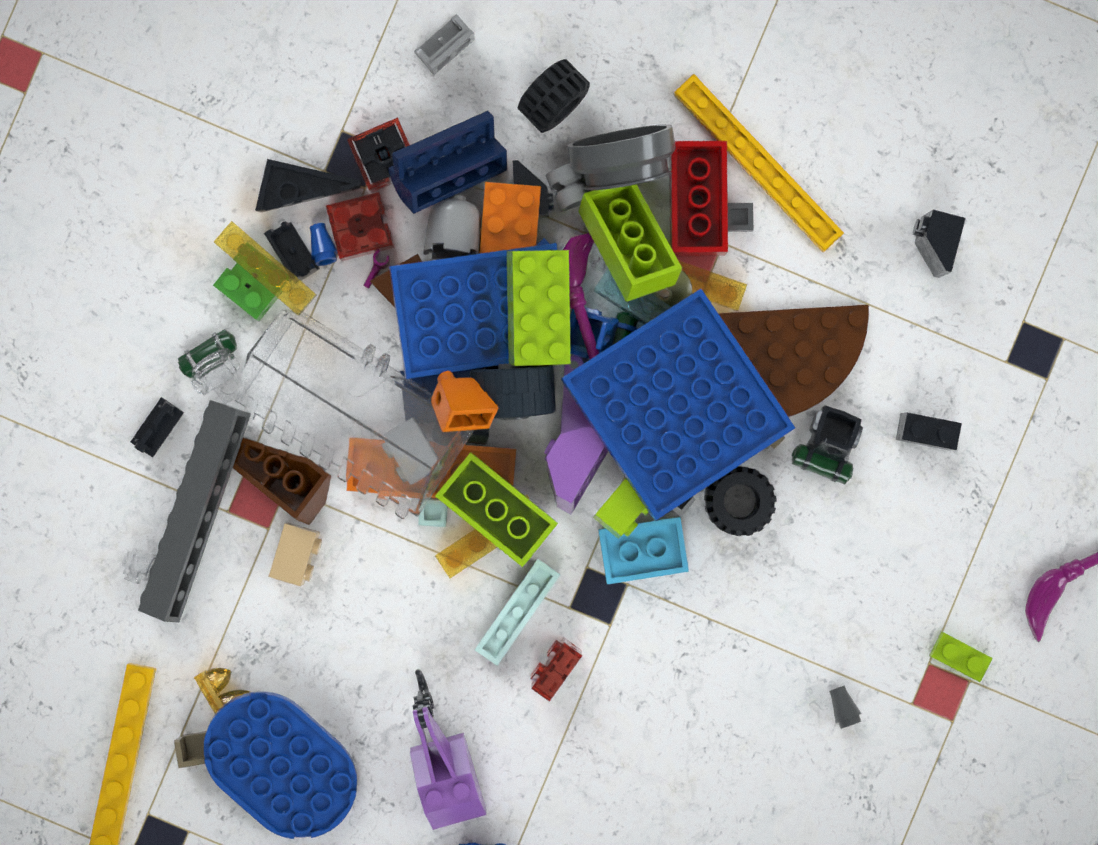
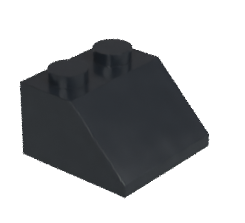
(938, 240)

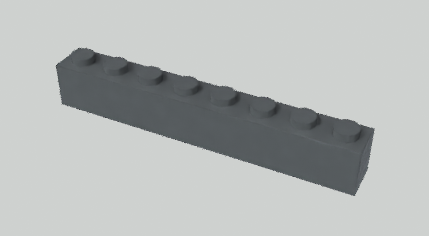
(194, 512)

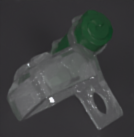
(212, 365)

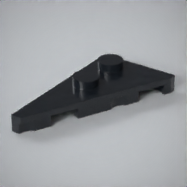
(292, 184)

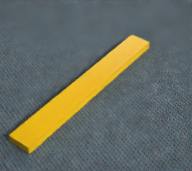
(758, 163)

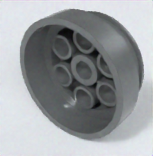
(623, 156)

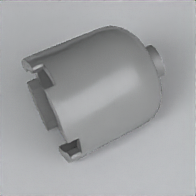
(453, 229)

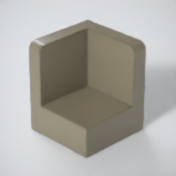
(190, 749)

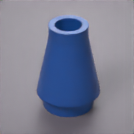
(322, 247)

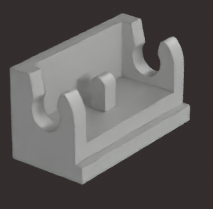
(445, 44)

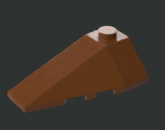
(285, 478)

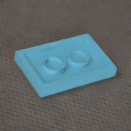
(648, 552)

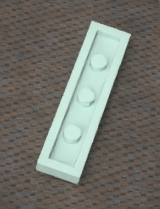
(517, 612)

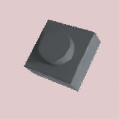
(740, 217)

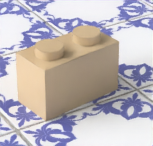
(295, 554)

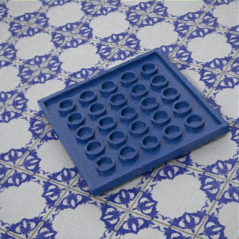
(677, 404)

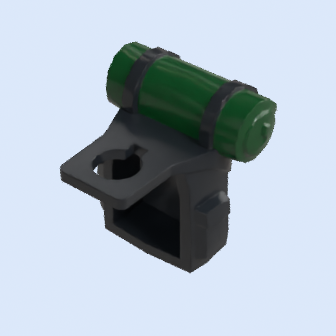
(830, 445)

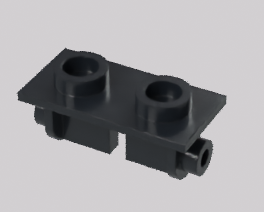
(156, 427)

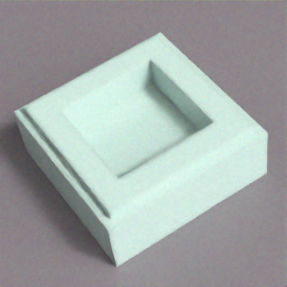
(433, 514)

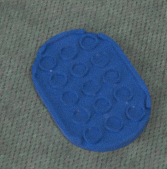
(280, 765)

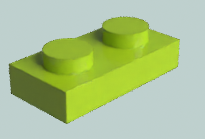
(960, 656)

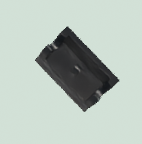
(292, 250)

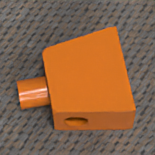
(460, 403)

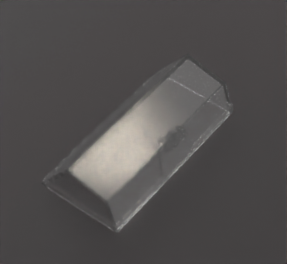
(348, 411)

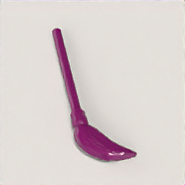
(579, 250)
(1049, 589)

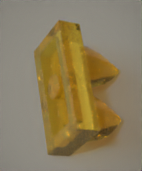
(212, 683)

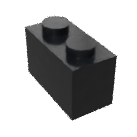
(928, 431)

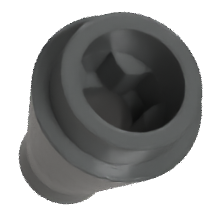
(844, 708)

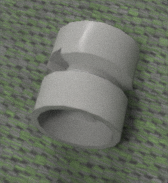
(567, 185)

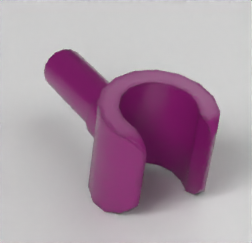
(376, 268)

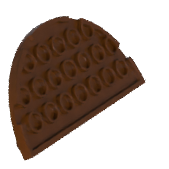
(801, 350)

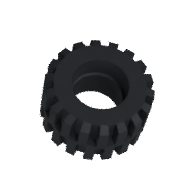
(553, 95)
(757, 518)

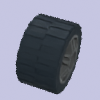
(518, 389)

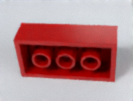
(700, 171)

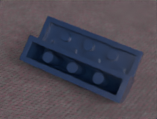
(448, 162)

